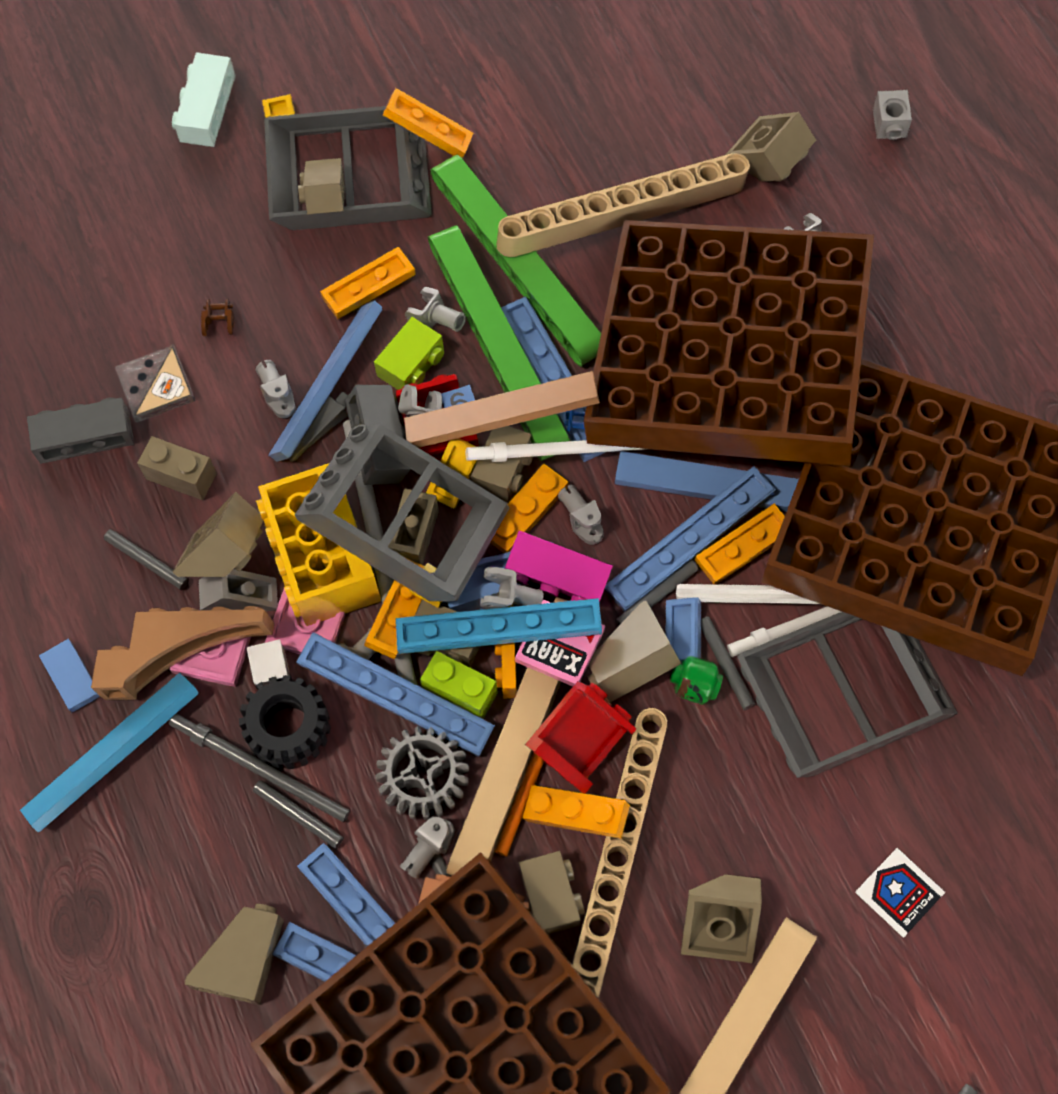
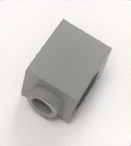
(892, 114)

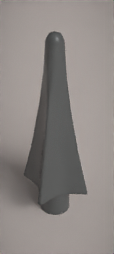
(329, 416)

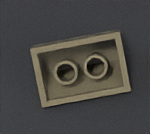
(222, 541)

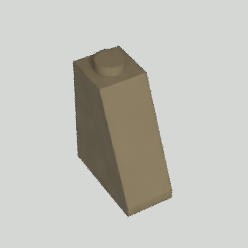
(632, 654)
(240, 957)

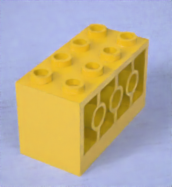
(315, 571)

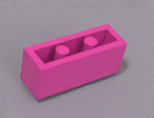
(557, 568)

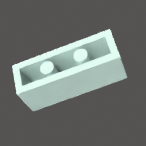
(204, 99)

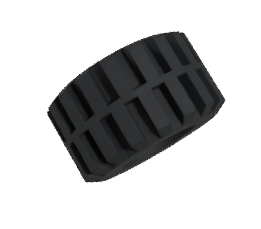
(270, 700)

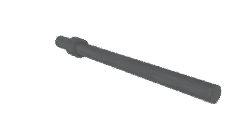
(203, 735)

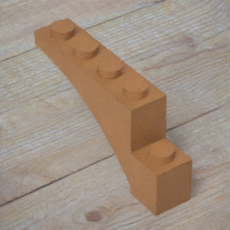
(166, 638)

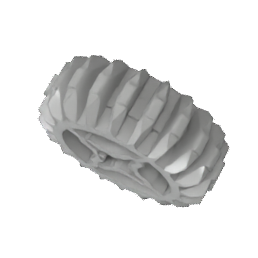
(410, 777)

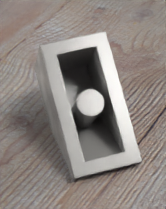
(238, 591)

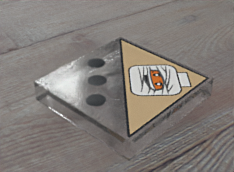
(154, 383)

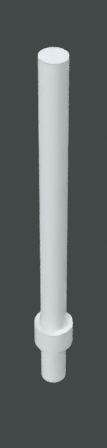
(500, 451)
(763, 636)

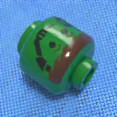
(696, 680)

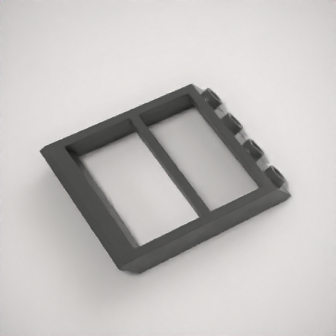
(283, 180)
(465, 549)
(783, 720)

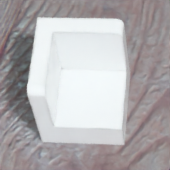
(267, 661)

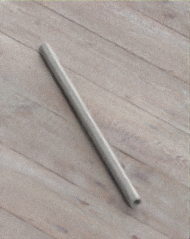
(374, 529)

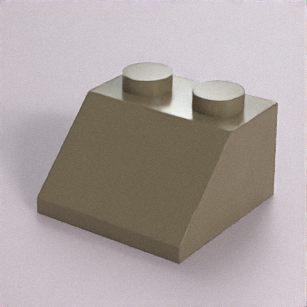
(774, 145)

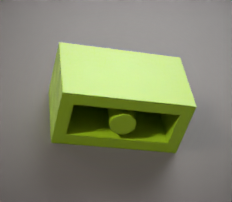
(409, 355)
(459, 684)

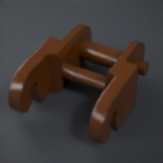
(206, 316)

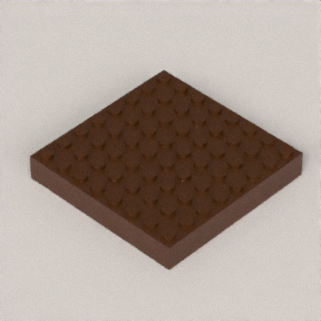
(733, 342)
(933, 523)
(457, 1004)

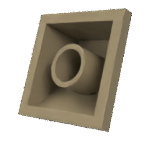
(723, 919)

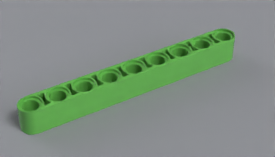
(526, 271)
(491, 327)

